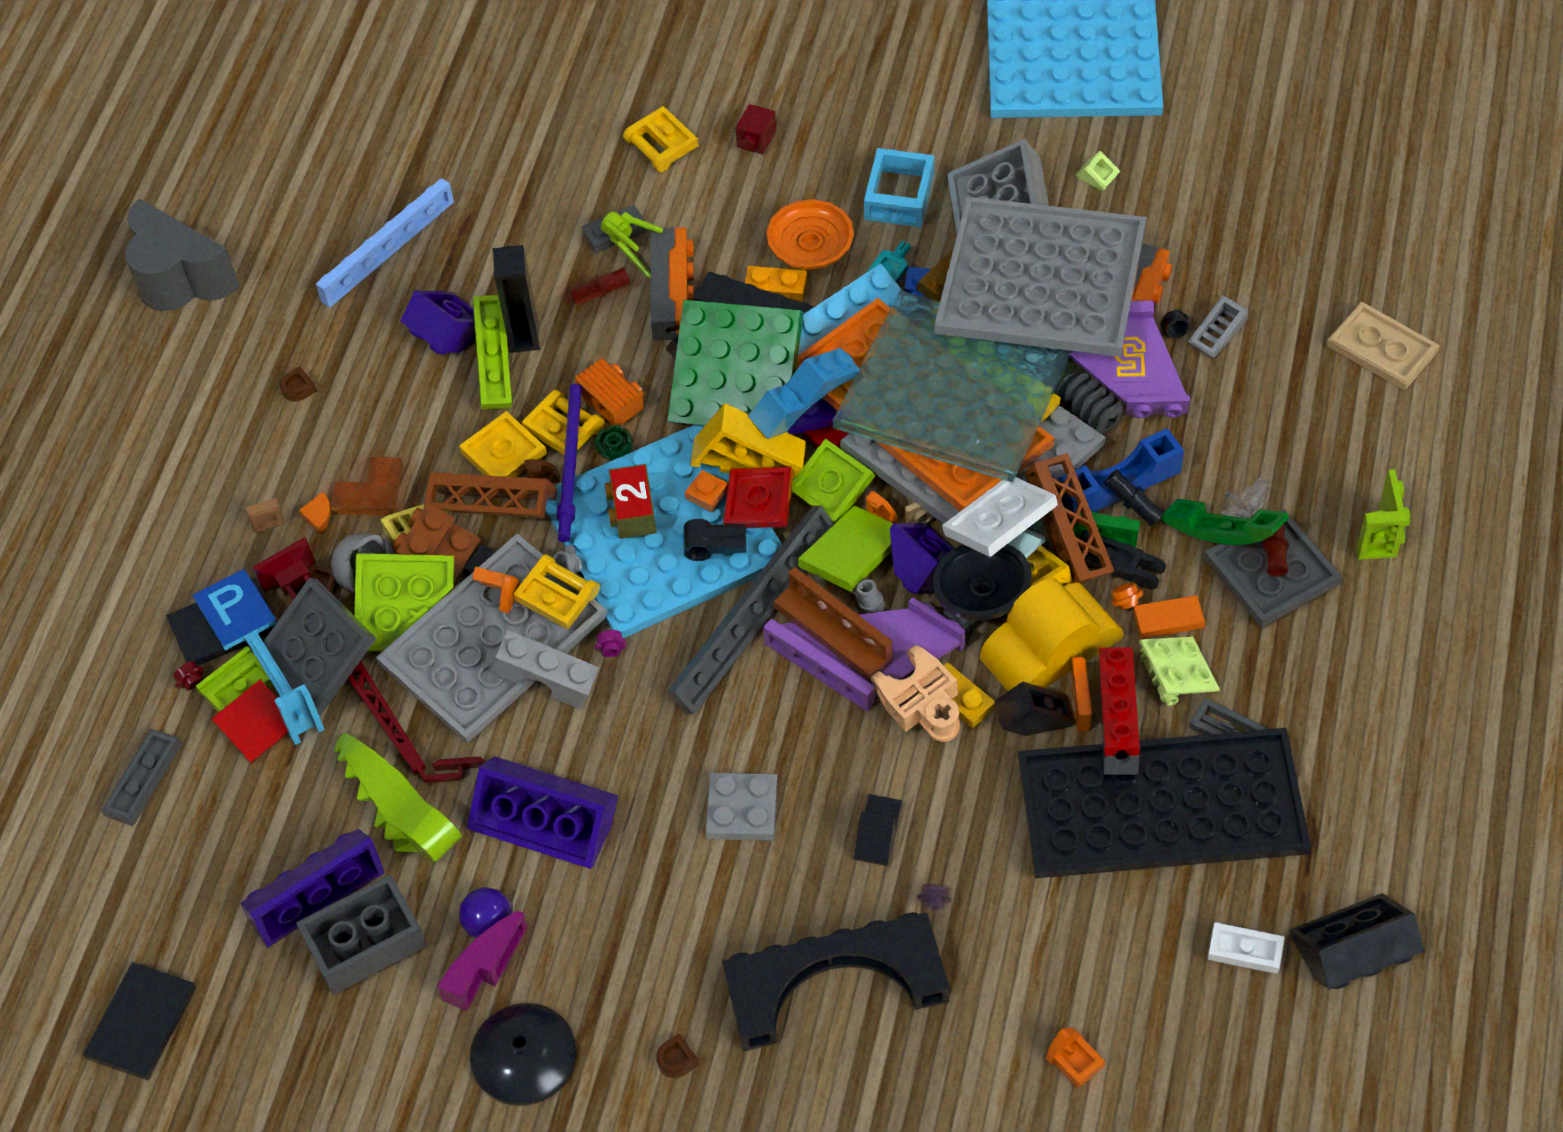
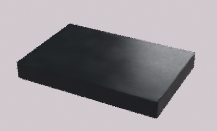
(197, 637)
(139, 1021)

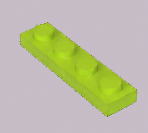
(491, 353)

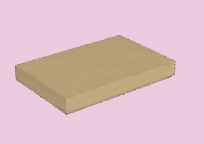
(1383, 345)

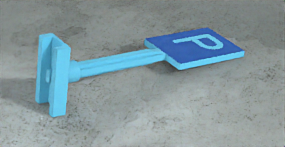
(238, 615)

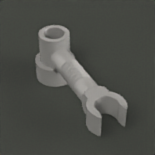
(868, 597)

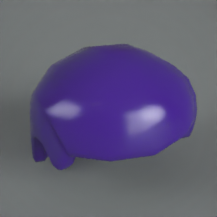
(483, 909)

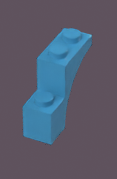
(811, 381)

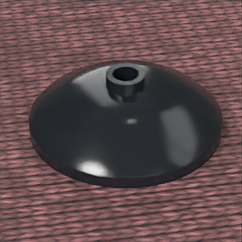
(981, 585)
(529, 1072)

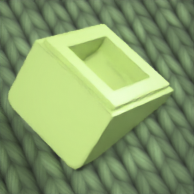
(1098, 171)

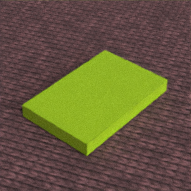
(849, 549)

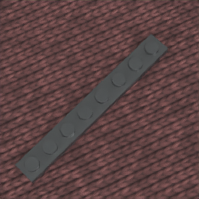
(747, 615)

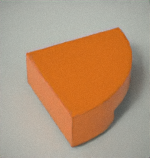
(879, 506)
(317, 512)

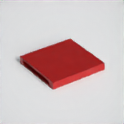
(252, 721)

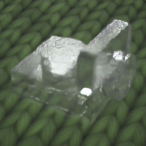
(1249, 502)

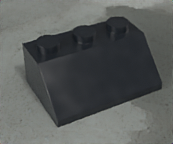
(1358, 941)

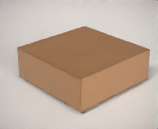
(265, 515)

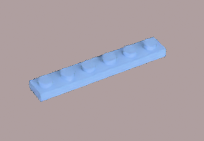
(384, 243)

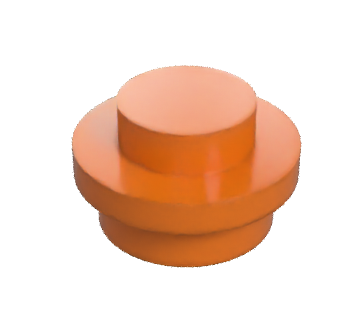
(1126, 595)

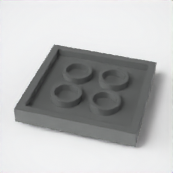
(1270, 597)
(318, 643)

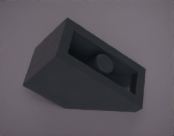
(1033, 710)

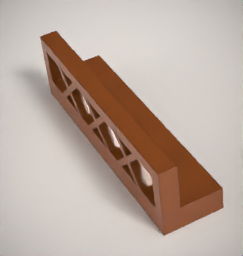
(489, 487)
(1057, 523)
(834, 625)

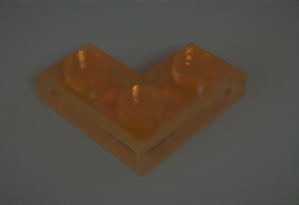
(373, 497)

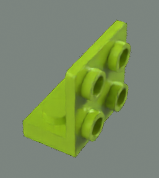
(1384, 528)

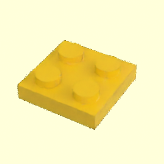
(502, 447)

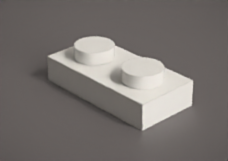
(1246, 948)

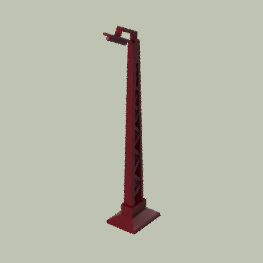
(290, 572)

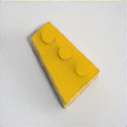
(736, 443)

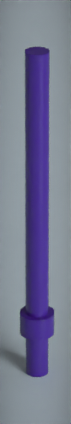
(566, 509)

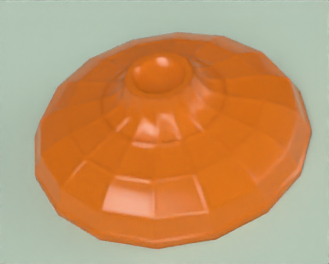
(810, 234)

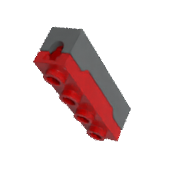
(1118, 711)

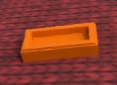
(1168, 617)
(1081, 694)

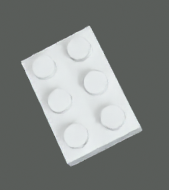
(999, 515)

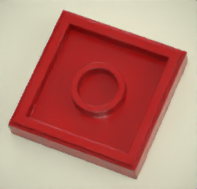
(759, 497)

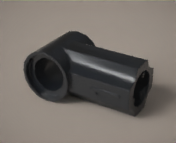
(704, 539)

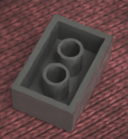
(361, 934)

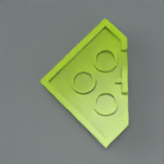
(398, 591)

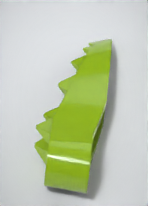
(401, 810)

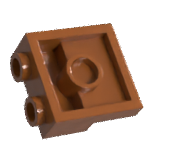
(436, 534)

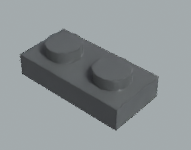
(600, 241)

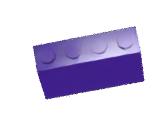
(541, 811)
(312, 886)

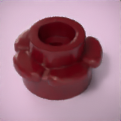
(188, 676)

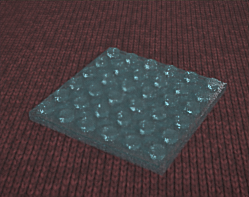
(950, 394)

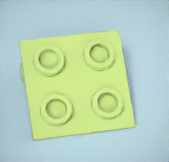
(1176, 667)

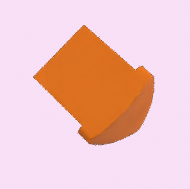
(503, 582)
(1074, 1056)

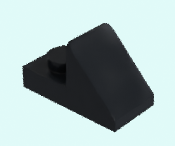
(877, 829)

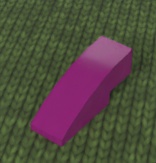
(482, 961)

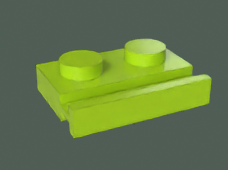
(232, 679)

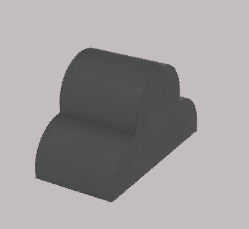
(175, 261)

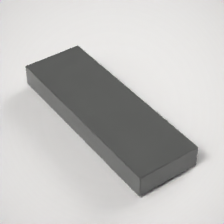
(141, 777)

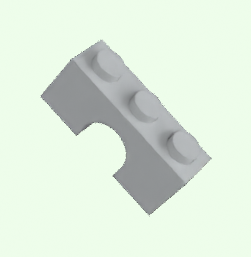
(527, 659)

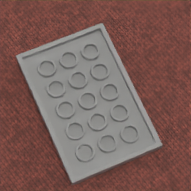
(453, 646)

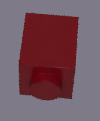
(755, 129)

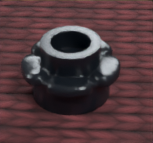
(1174, 323)

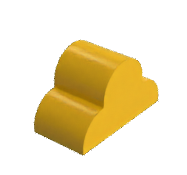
(1045, 633)

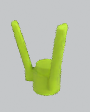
(619, 230)

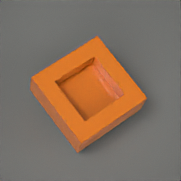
(706, 491)

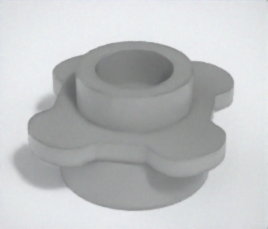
(568, 559)

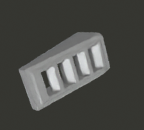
(1223, 306)

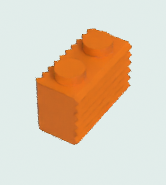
(610, 392)

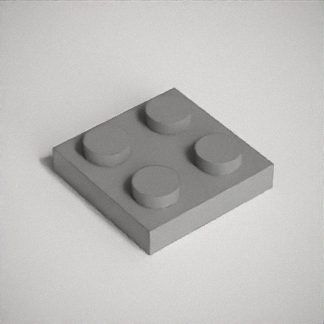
(742, 806)

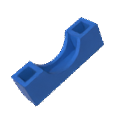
(1150, 463)

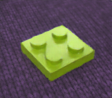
(831, 480)

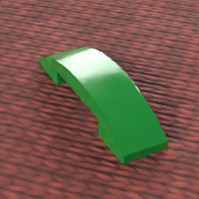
(1193, 520)

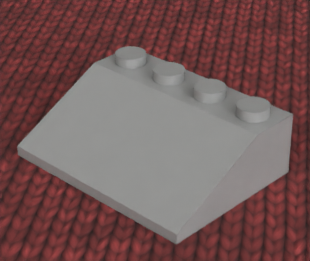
(1003, 175)

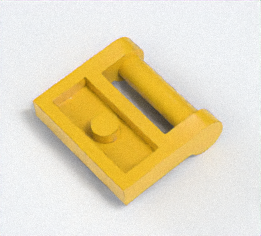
(667, 133)
(551, 426)
(552, 599)

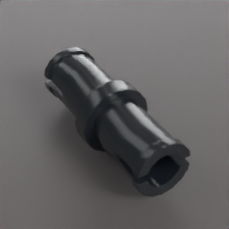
(1133, 497)

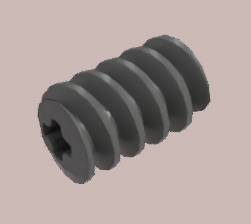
(1090, 402)

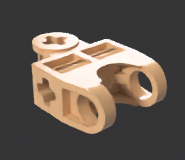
(922, 696)

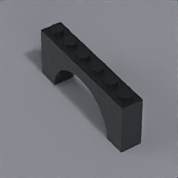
(896, 948)

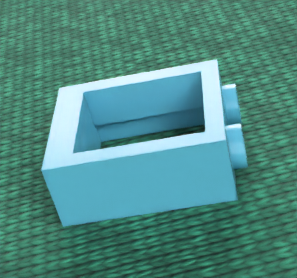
(909, 210)

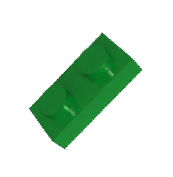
(1117, 528)

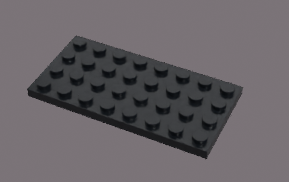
(1186, 805)

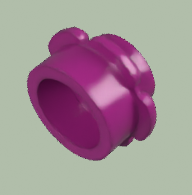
(610, 643)

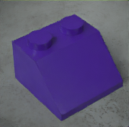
(440, 320)

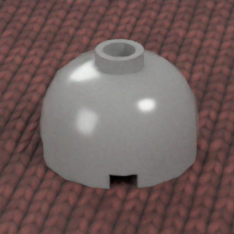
(344, 556)

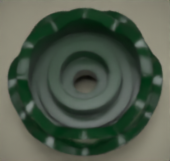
(610, 435)

